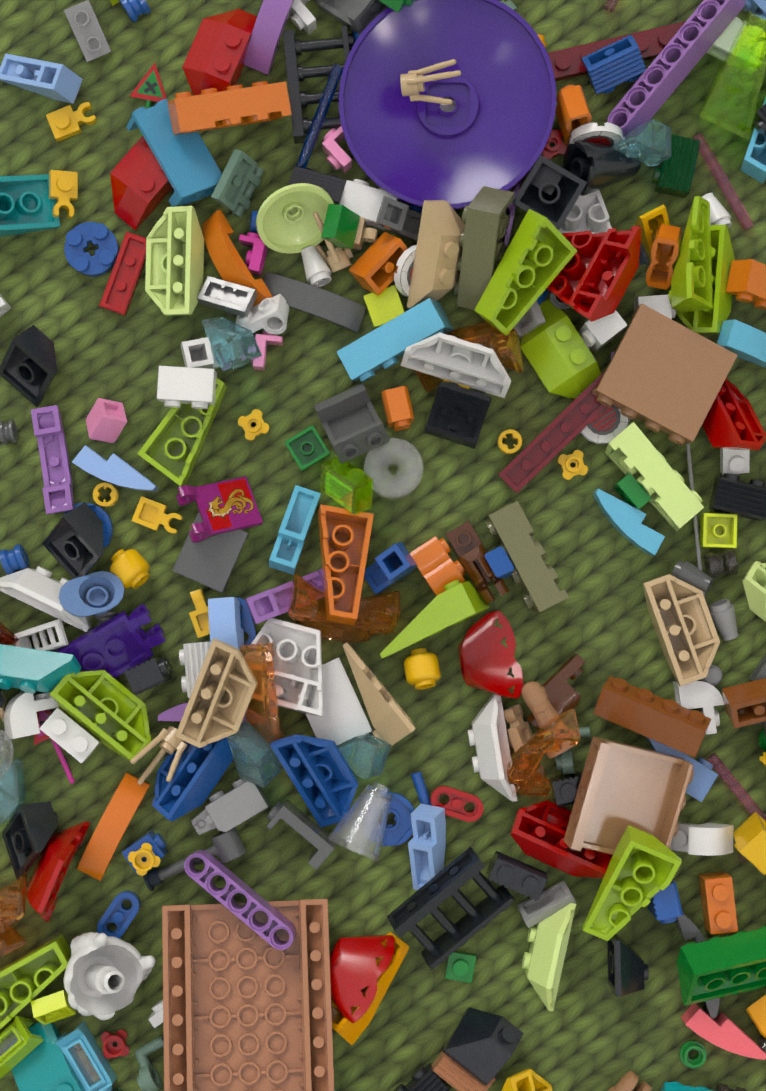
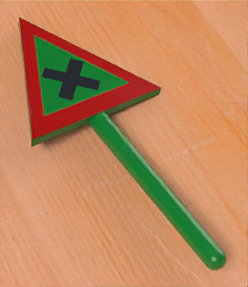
(150, 88)

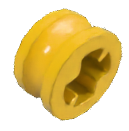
(503, 447)
(97, 494)

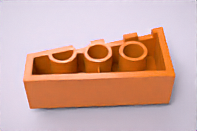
(229, 108)
(344, 557)

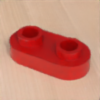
(456, 803)

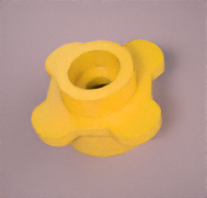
(252, 432)
(566, 460)
(136, 859)

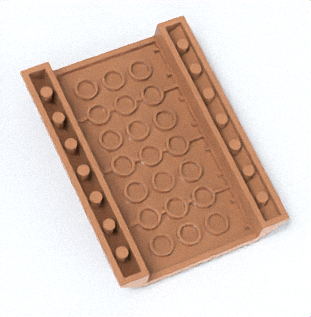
(242, 1009)

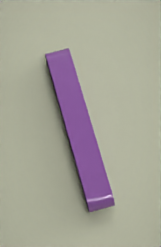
(674, 63)

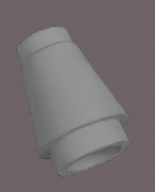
(724, 618)

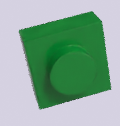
(460, 966)

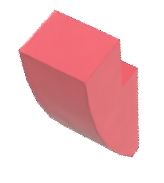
(721, 1032)

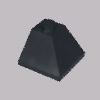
(550, 191)
(30, 364)
(77, 541)
(28, 834)
(625, 968)
(482, 1043)

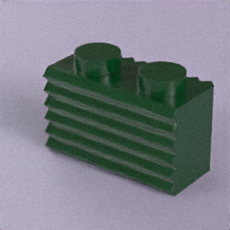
(676, 173)

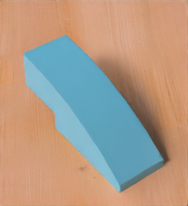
(744, 341)
(628, 522)
(294, 530)

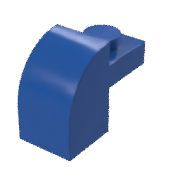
(389, 567)

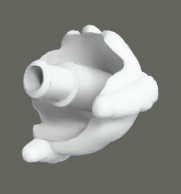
(103, 974)

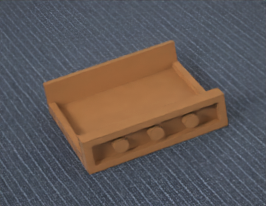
(664, 375)
(627, 788)

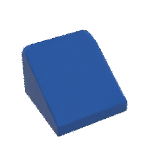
(499, 563)

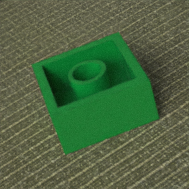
(340, 226)
(307, 448)
(632, 491)

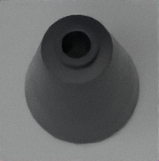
(598, 165)

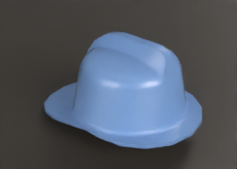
(91, 594)

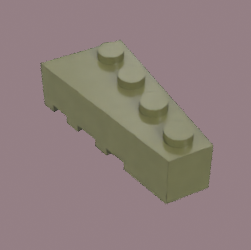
(481, 243)
(527, 557)

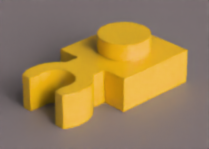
(66, 122)
(64, 188)
(153, 514)

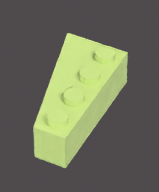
(666, 487)

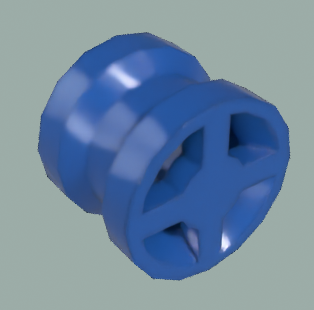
(135, 8)
(14, 559)

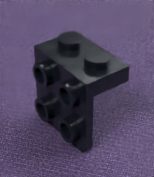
(457, 414)

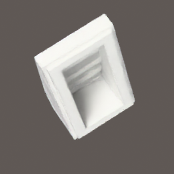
(24, 640)

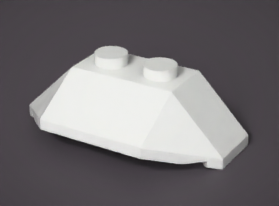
(459, 363)
(42, 592)
(492, 747)

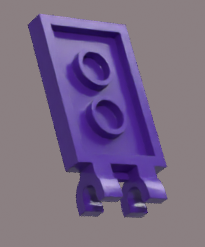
(116, 643)

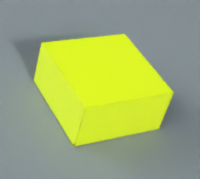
(383, 307)
(718, 530)
(52, 1008)

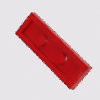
(125, 274)

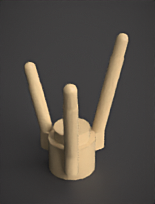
(413, 82)
(337, 258)
(169, 744)

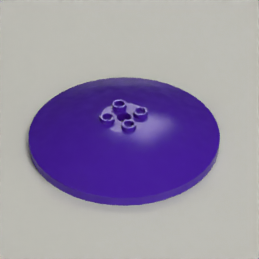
(500, 99)

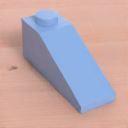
(41, 77)

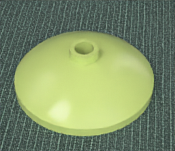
(287, 217)

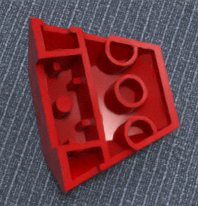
(598, 271)
(53, 868)

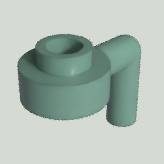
(564, 760)
(148, 1075)

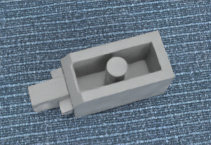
(231, 808)

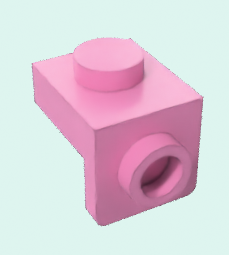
(336, 156)
(262, 341)

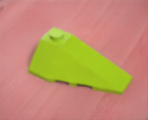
(693, 269)
(446, 609)
(633, 877)

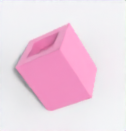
(106, 420)

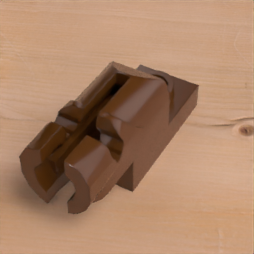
(471, 554)
(559, 691)

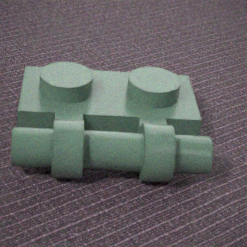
(238, 183)

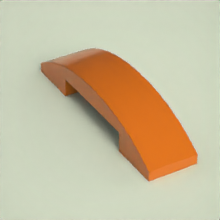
(226, 257)
(112, 826)

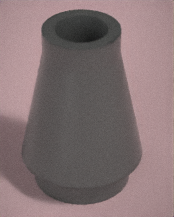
(692, 575)

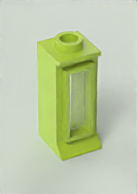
(16, 1043)

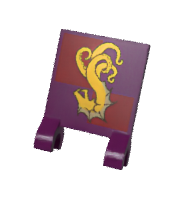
(222, 506)

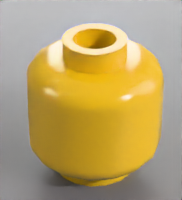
(130, 568)
(422, 669)

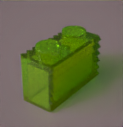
(347, 485)

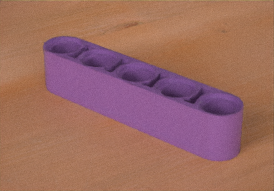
(254, 901)

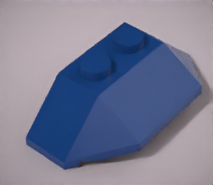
(318, 775)
(193, 778)

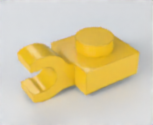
(200, 615)

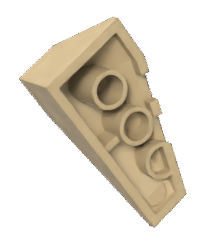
(384, 712)

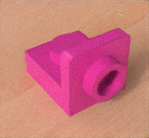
(255, 258)

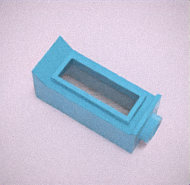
(87, 1059)

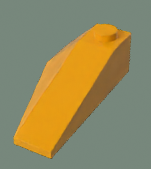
(352, 1031)

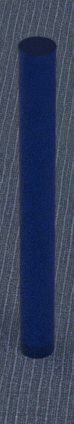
(319, 116)

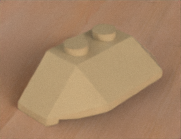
(436, 253)
(682, 627)
(218, 697)

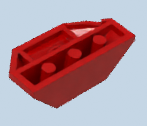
(219, 51)
(138, 184)
(733, 422)
(541, 833)

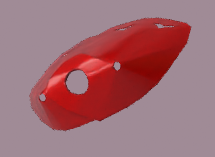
(487, 660)
(354, 968)

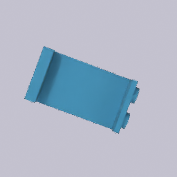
(181, 156)

